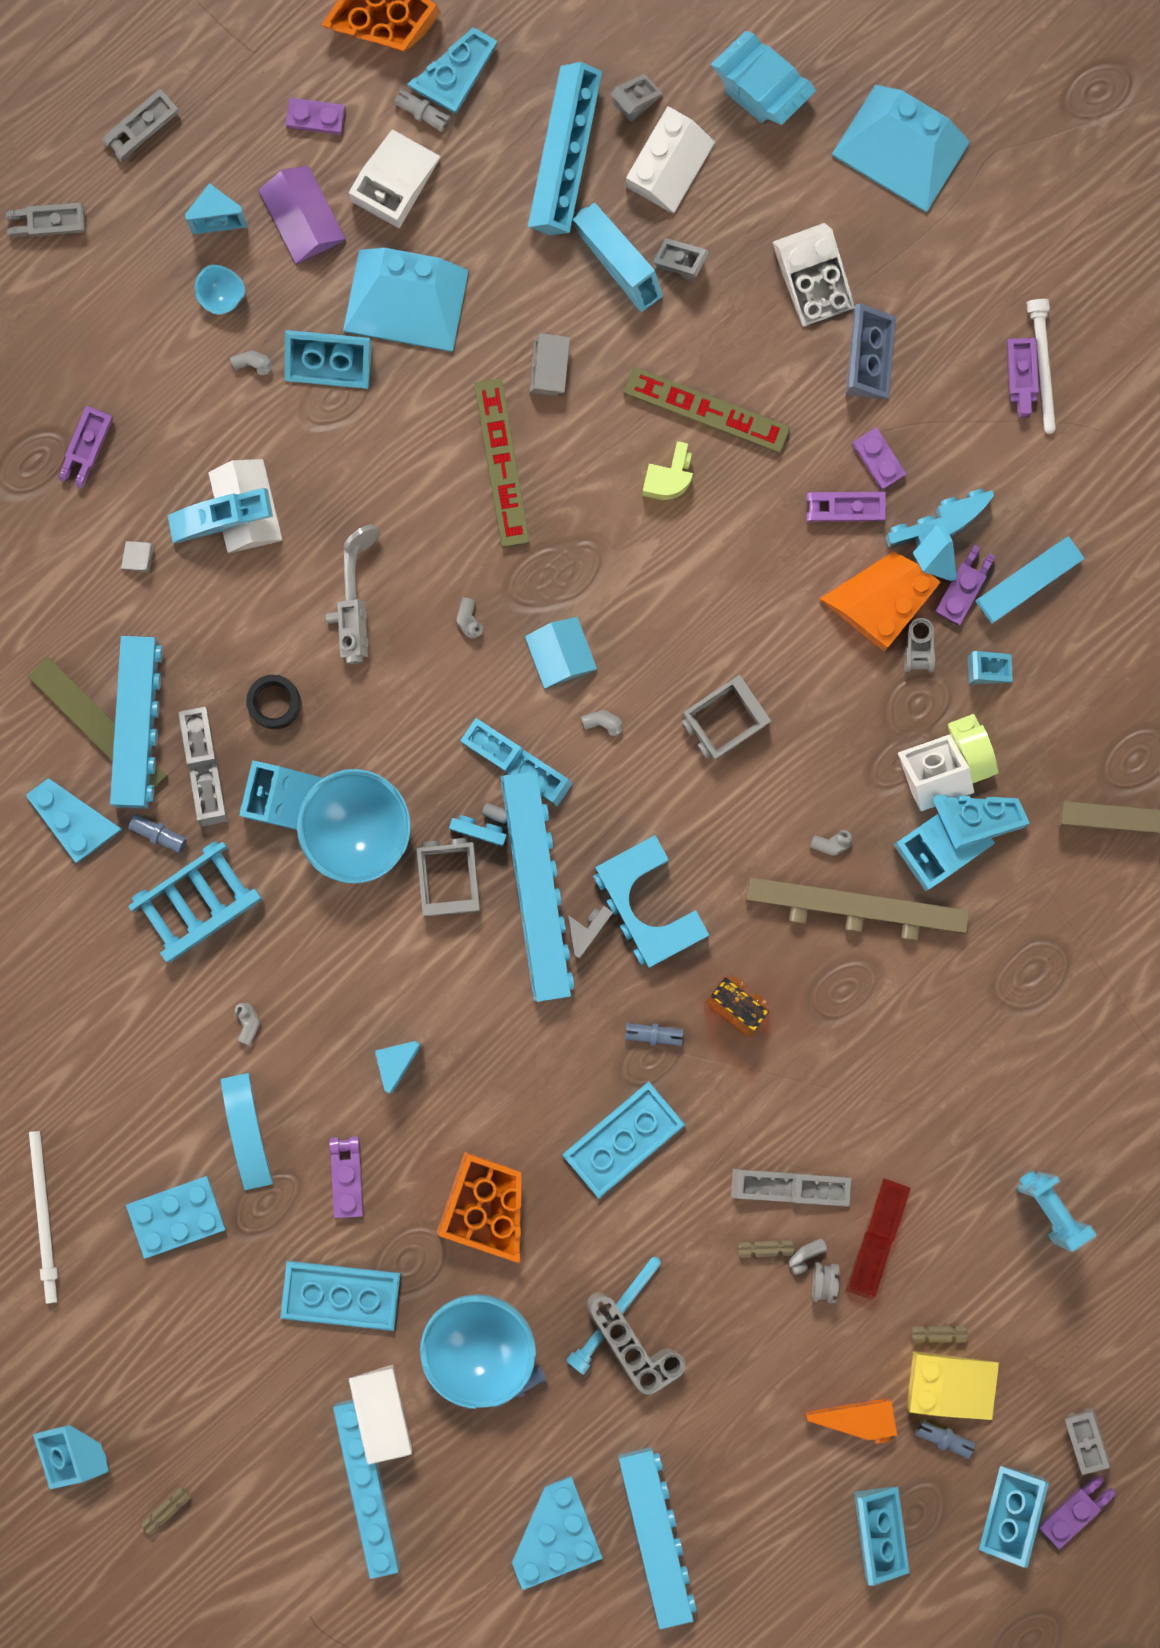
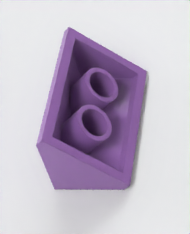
(301, 213)

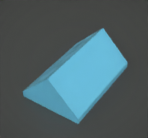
(327, 359)
(1014, 1515)
(881, 1534)

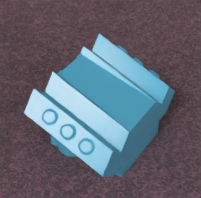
(761, 80)

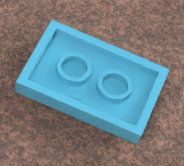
(176, 1217)

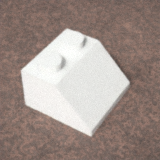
(935, 770)

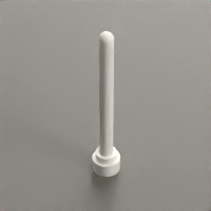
(1038, 310)

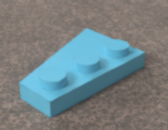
(455, 72)
(71, 820)
(977, 820)

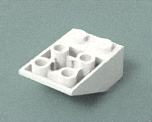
(393, 178)
(814, 274)

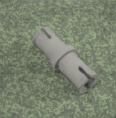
(422, 110)

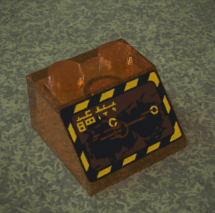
(737, 1006)

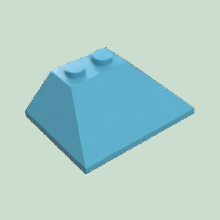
(902, 145)
(406, 298)

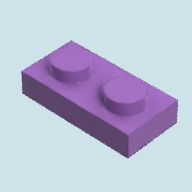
(315, 116)
(879, 458)

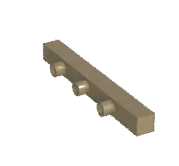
(1109, 817)
(857, 907)

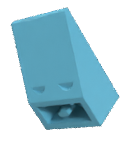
(275, 794)
(932, 854)

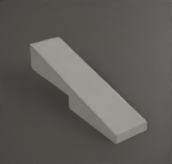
(203, 767)
(791, 1187)

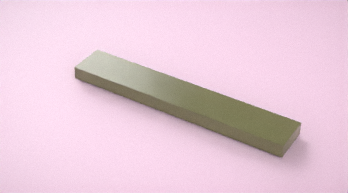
(80, 709)

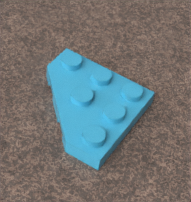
(556, 1536)

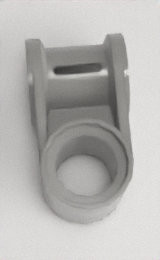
(919, 648)

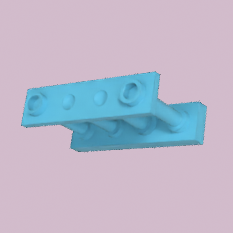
(220, 913)
(1066, 1231)

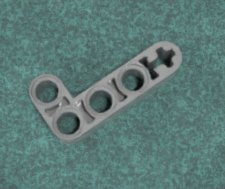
(627, 1341)

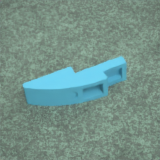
(952, 513)
(218, 514)

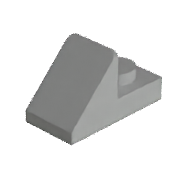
(635, 96)
(680, 258)
(584, 936)

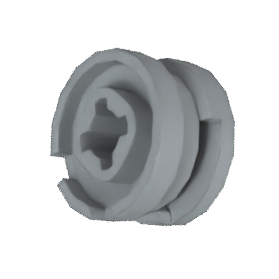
(825, 1283)

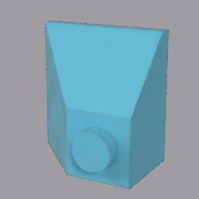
(69, 1456)

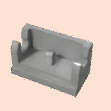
(549, 364)
(1088, 1441)

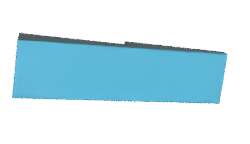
(514, 759)

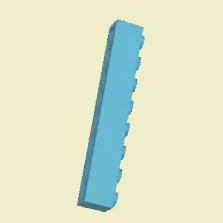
(536, 886)

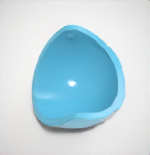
(219, 289)

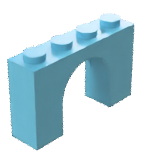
(652, 943)

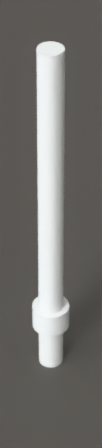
(48, 1272)

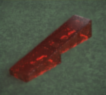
(878, 1239)

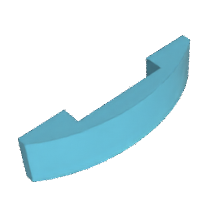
(245, 1131)

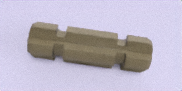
(766, 1249)
(939, 1334)
(166, 1511)

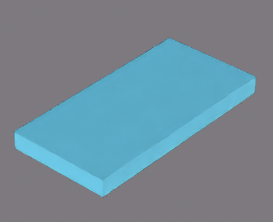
(623, 1139)
(340, 1295)

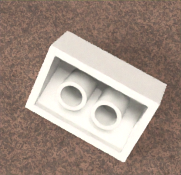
(669, 160)

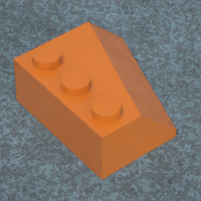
(384, 22)
(882, 598)
(484, 1207)

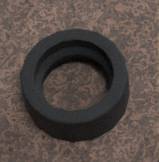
(273, 680)

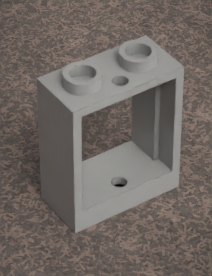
(748, 701)
(455, 907)

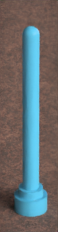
(581, 1358)

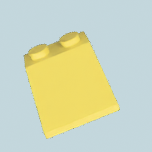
(952, 1386)

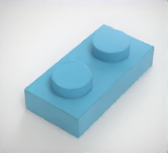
(466, 826)

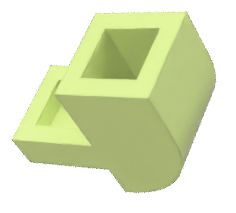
(671, 482)
(974, 747)

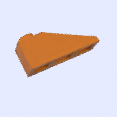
(863, 1419)

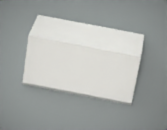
(238, 478)
(380, 1415)

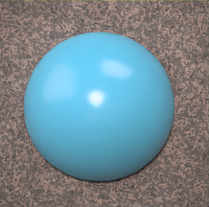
(353, 826)
(478, 1351)

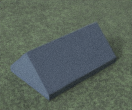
(870, 353)

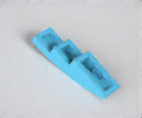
(1029, 579)

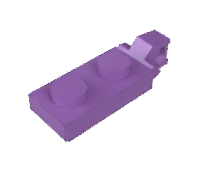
(1022, 373)

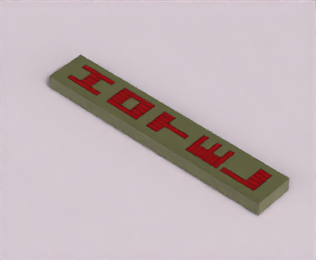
(706, 410)
(502, 463)

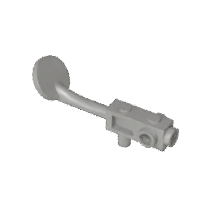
(352, 612)

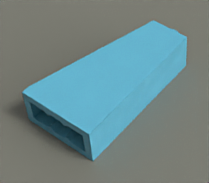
(618, 256)

